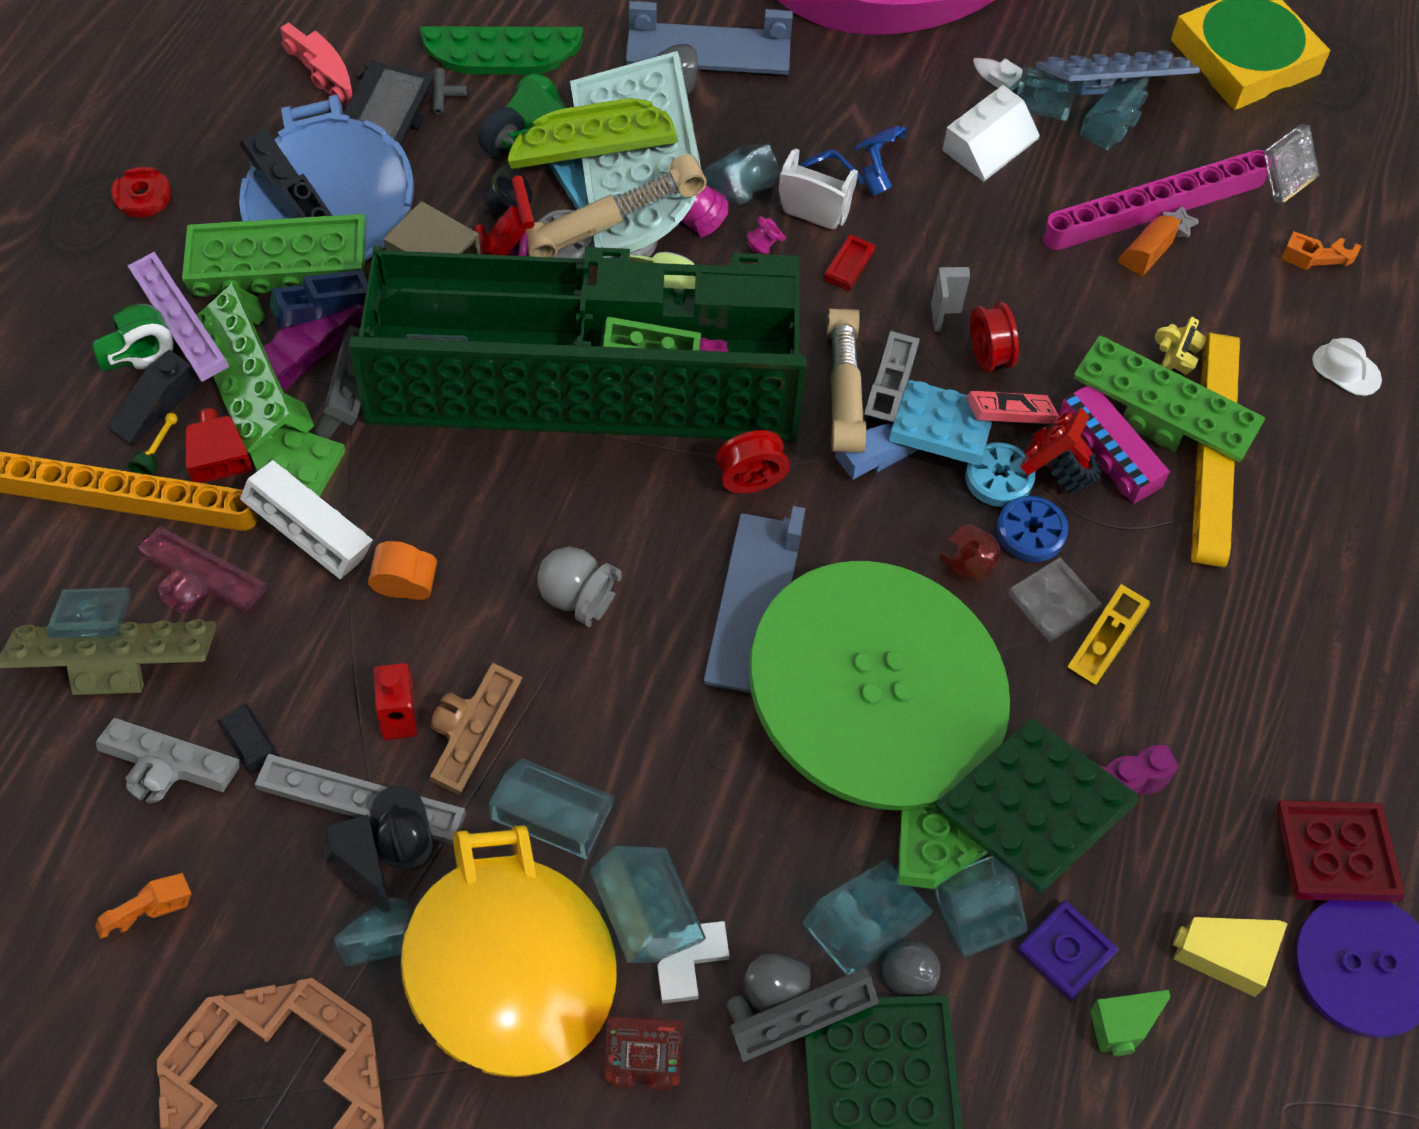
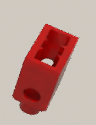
(214, 448)
(395, 694)

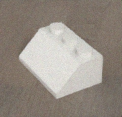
(991, 133)

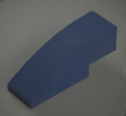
(317, 297)

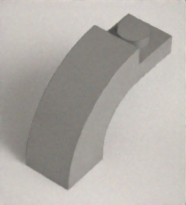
(892, 376)

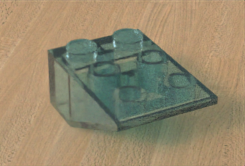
(866, 917)

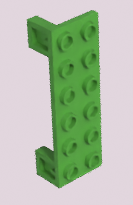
(249, 382)

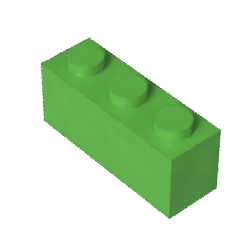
(642, 335)

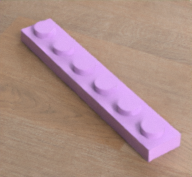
(179, 316)

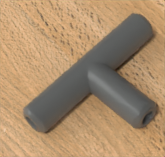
(442, 90)

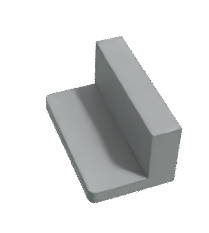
(949, 293)

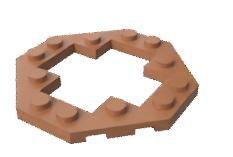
(263, 1012)

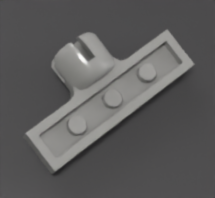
(164, 760)

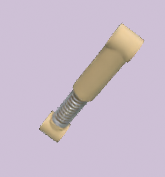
(547, 239)
(845, 379)

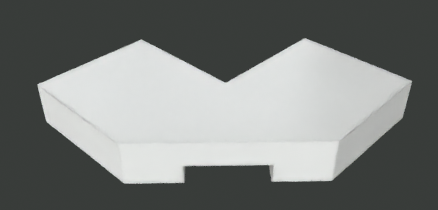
(677, 971)

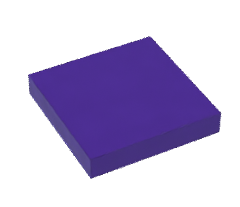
(1067, 950)

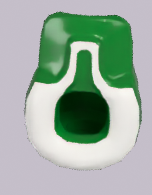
(138, 339)

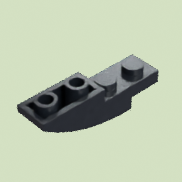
(280, 180)

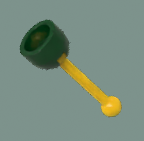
(146, 462)

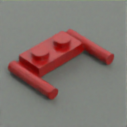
(510, 226)

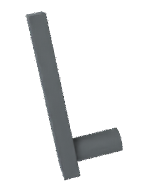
(343, 395)
(800, 1015)

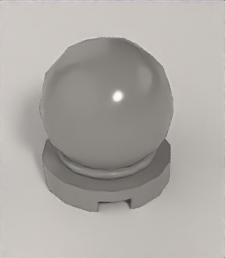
(574, 581)

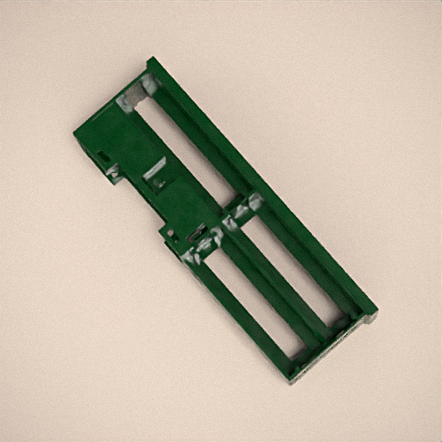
(538, 351)

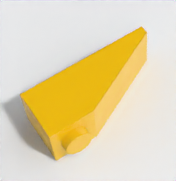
(1109, 634)

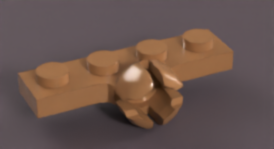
(470, 726)

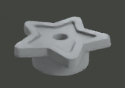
(1186, 223)

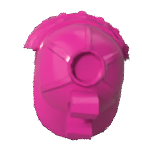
(707, 212)

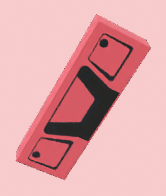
(1012, 407)

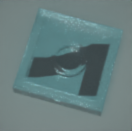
(89, 612)

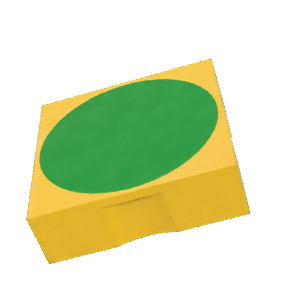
(1249, 47)

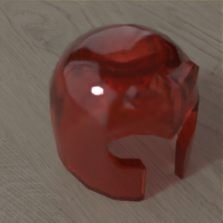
(976, 553)

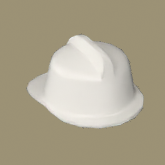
(1347, 366)

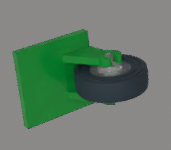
(517, 118)

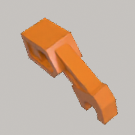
(1308, 252)
(154, 899)

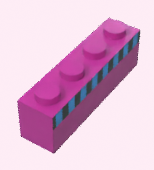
(1117, 446)

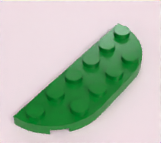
(501, 48)

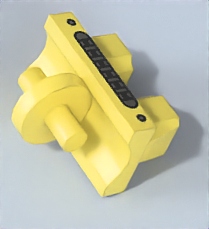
(1176, 343)

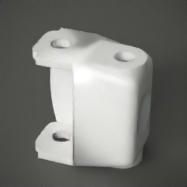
(814, 194)

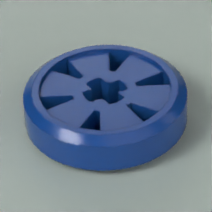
(1048, 521)

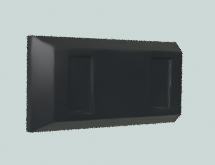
(247, 738)

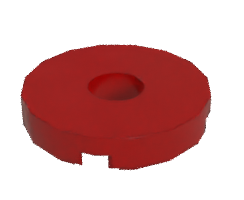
(145, 204)

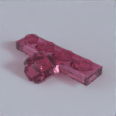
(198, 573)

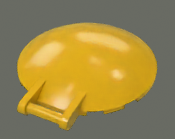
(508, 961)

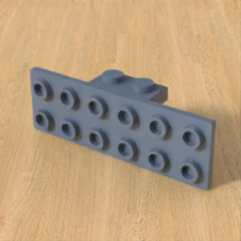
(1101, 71)

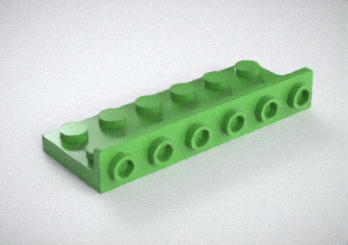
(271, 252)

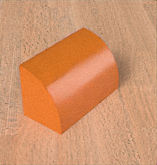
(1150, 244)

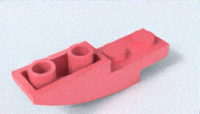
(323, 60)

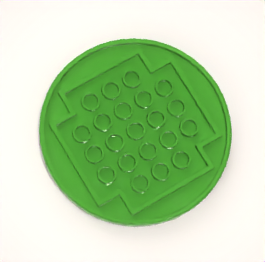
(878, 684)

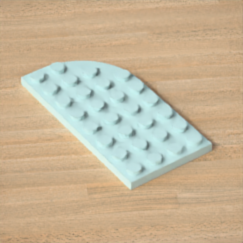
(662, 83)

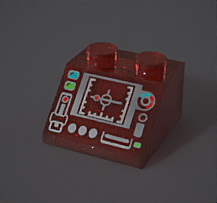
(643, 1052)

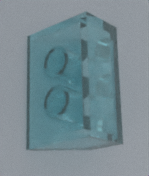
(550, 807)
(646, 903)

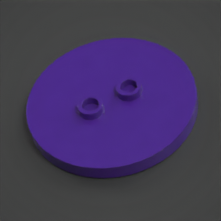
(1361, 966)

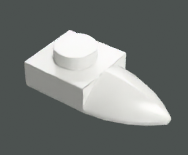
(999, 73)

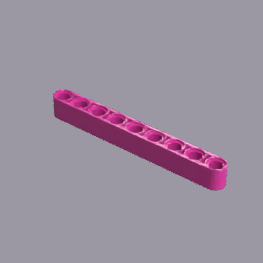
(1150, 200)

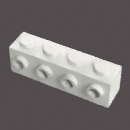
(306, 519)

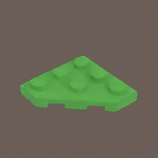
(302, 454)
(932, 848)

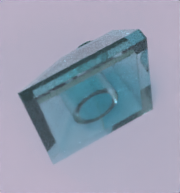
(375, 934)

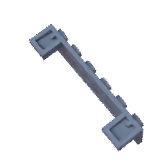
(715, 46)
(757, 572)

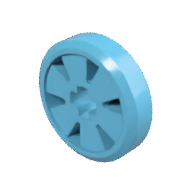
(996, 489)

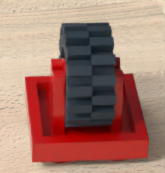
(1064, 452)

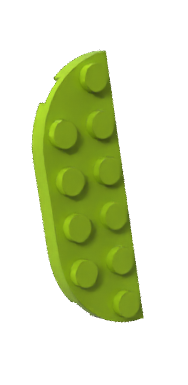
(592, 132)

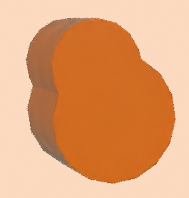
(402, 571)

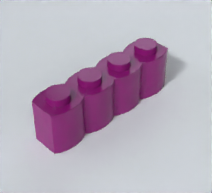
(303, 345)
(1146, 772)

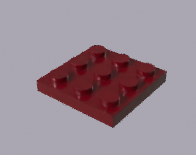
(1339, 851)

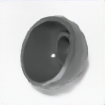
(911, 969)

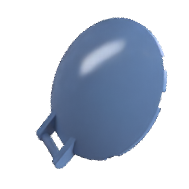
(347, 163)

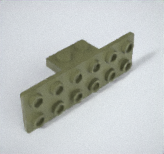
(110, 662)

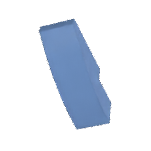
(877, 455)

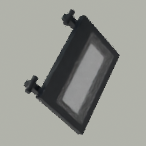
(390, 98)

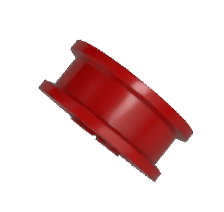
(994, 337)
(752, 461)

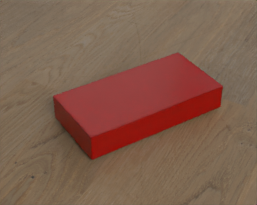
(849, 262)

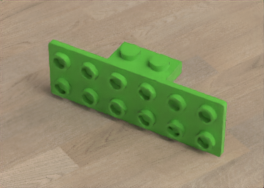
(1167, 404)

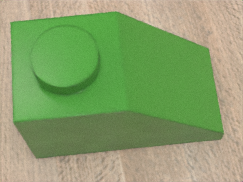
(1126, 1020)

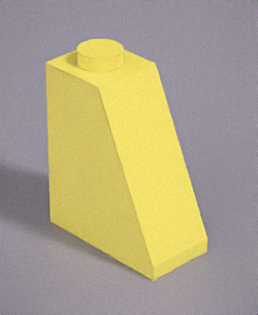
(1231, 949)

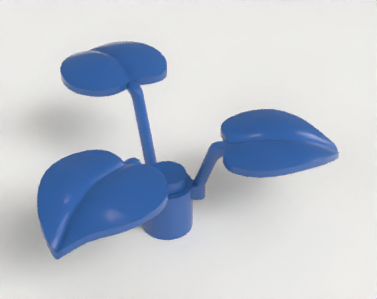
(874, 174)

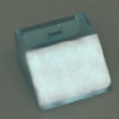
(1115, 112)
(982, 906)

